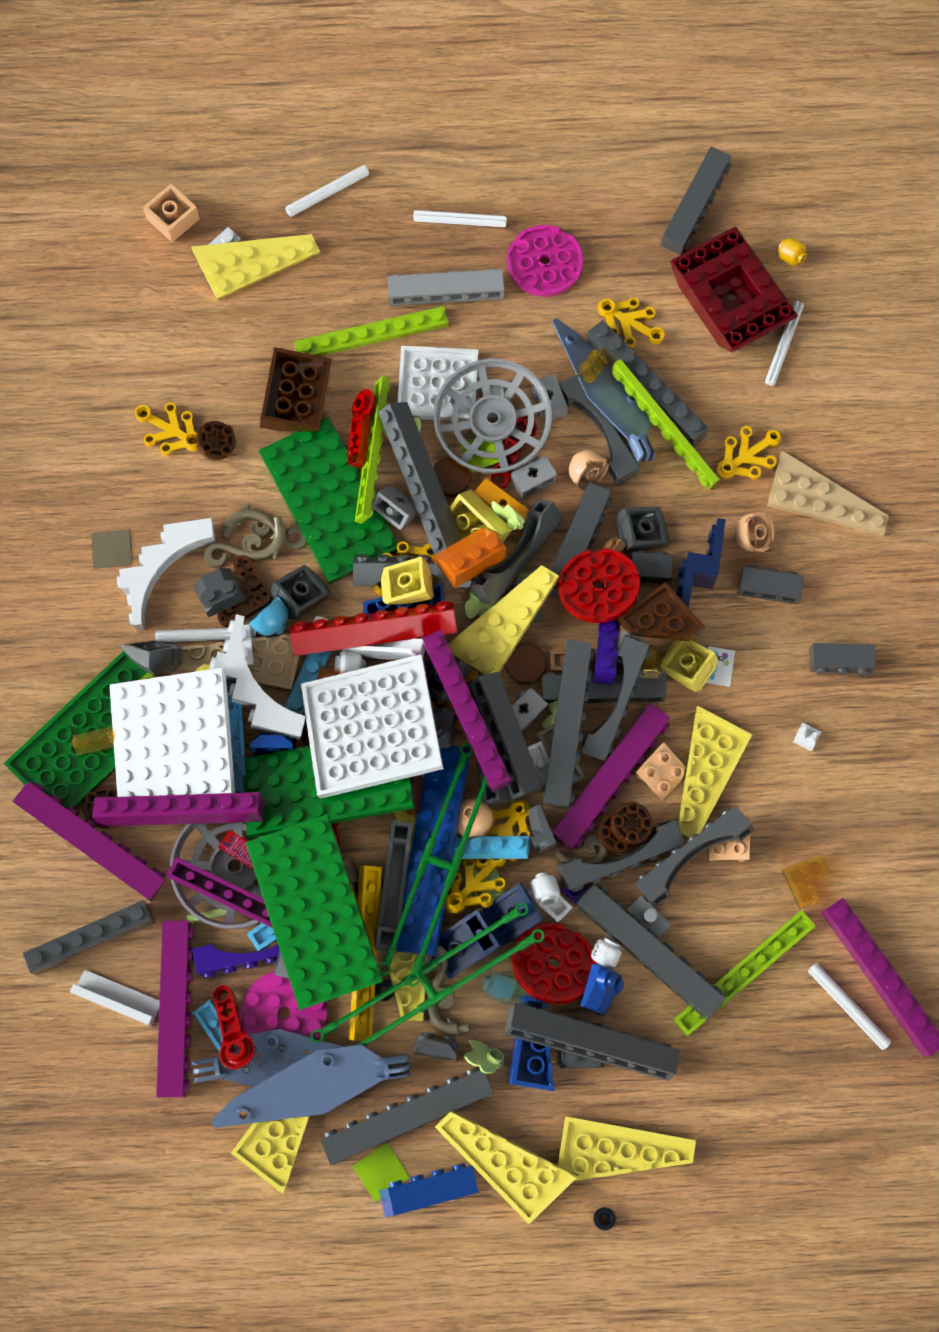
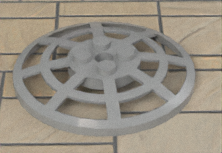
(490, 405)
(218, 866)

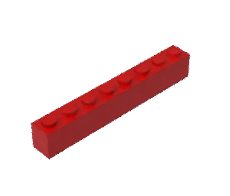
(372, 628)

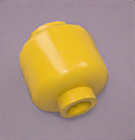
(792, 251)

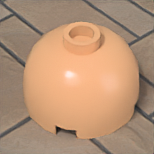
(587, 467)
(754, 532)
(483, 822)

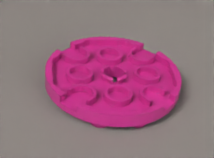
(549, 243)
(265, 1000)

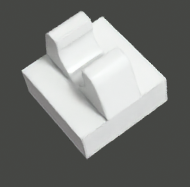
(806, 737)

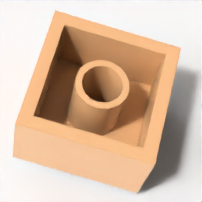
(171, 213)

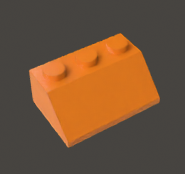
(470, 556)

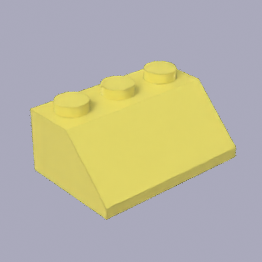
(473, 514)

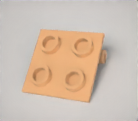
(662, 771)
(731, 850)

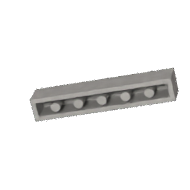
(445, 287)

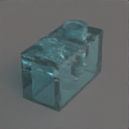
(499, 988)

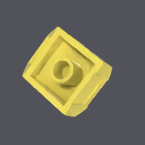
(407, 582)
(689, 663)

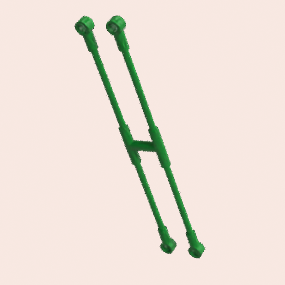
(427, 857)
(434, 996)

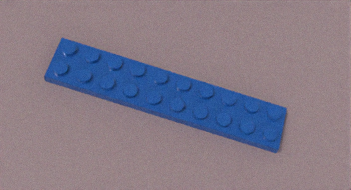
(432, 883)

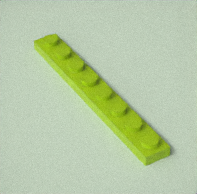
(373, 332)
(660, 419)
(375, 440)
(751, 966)

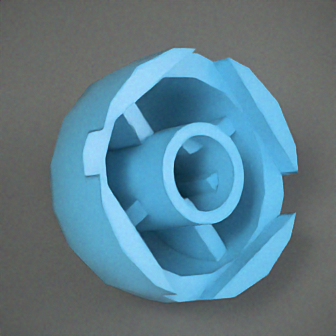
(271, 619)

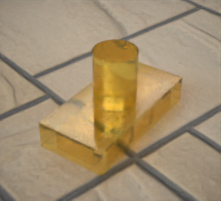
(652, 666)

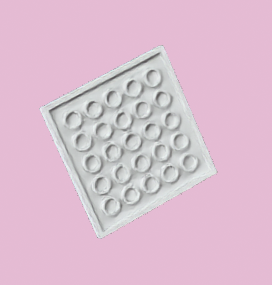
(371, 726)
(173, 735)

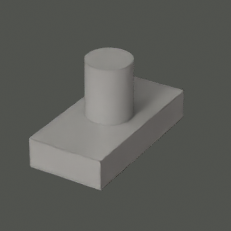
(649, 916)

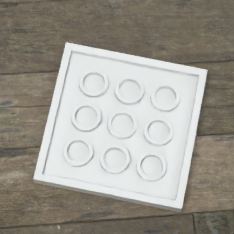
(423, 374)

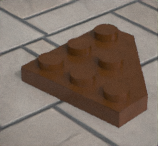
(662, 617)

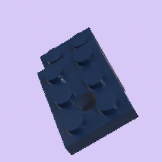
(701, 569)
(482, 919)

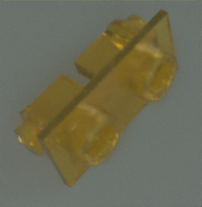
(593, 365)
(93, 741)

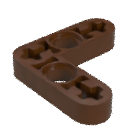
(252, 598)

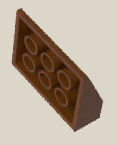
(295, 391)

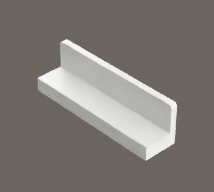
(391, 650)
(117, 997)

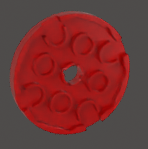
(602, 604)
(542, 979)

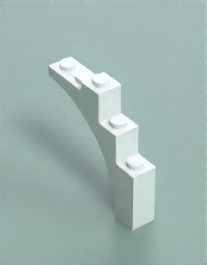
(155, 559)
(267, 714)

